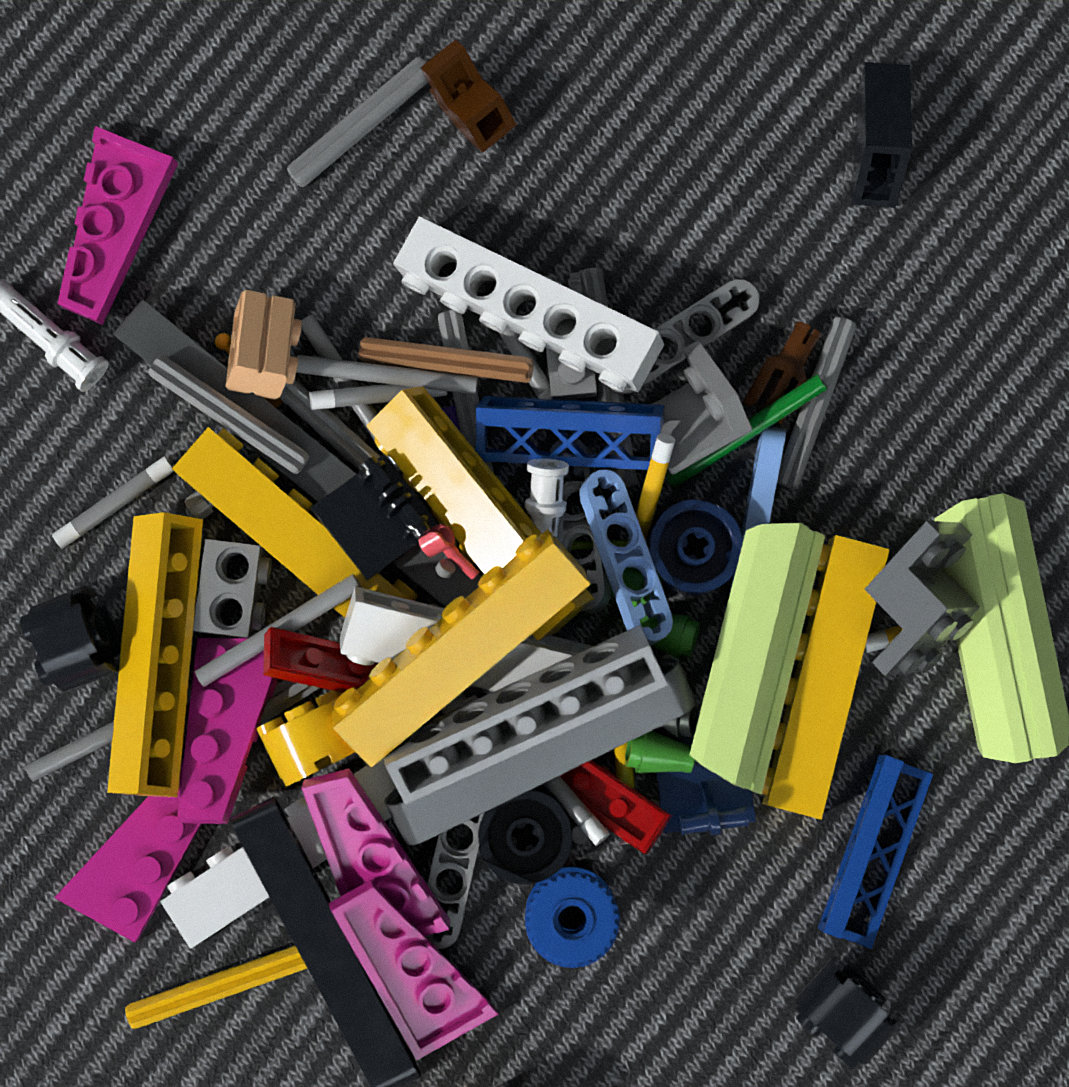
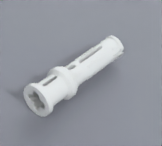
(61, 347)
(546, 493)

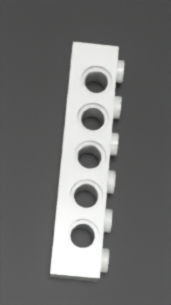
(433, 246)

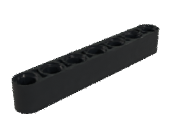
(323, 946)

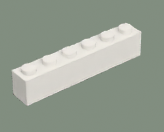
(382, 624)

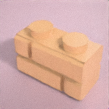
(262, 345)

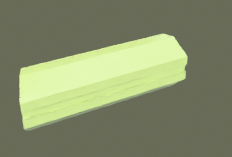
(1010, 647)
(756, 652)

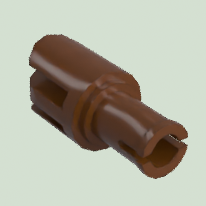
(785, 368)

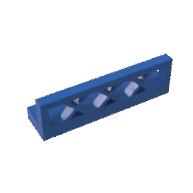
(567, 415)
(860, 848)

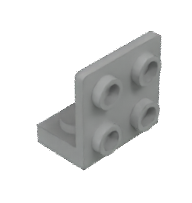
(701, 413)

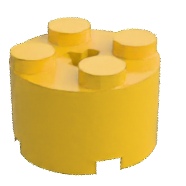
(305, 741)

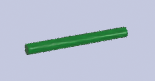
(759, 423)

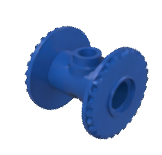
(577, 944)

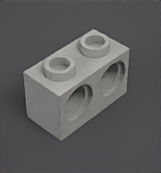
(218, 588)

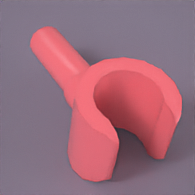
(443, 540)

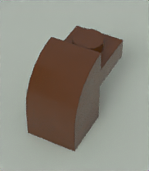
(466, 97)

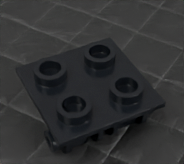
(375, 516)

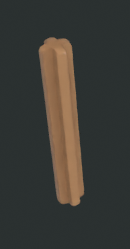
(446, 359)

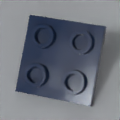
(703, 801)

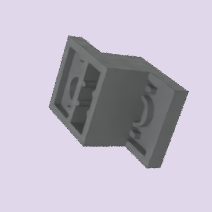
(923, 598)

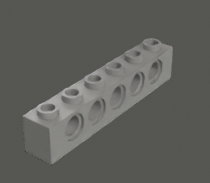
(525, 714)

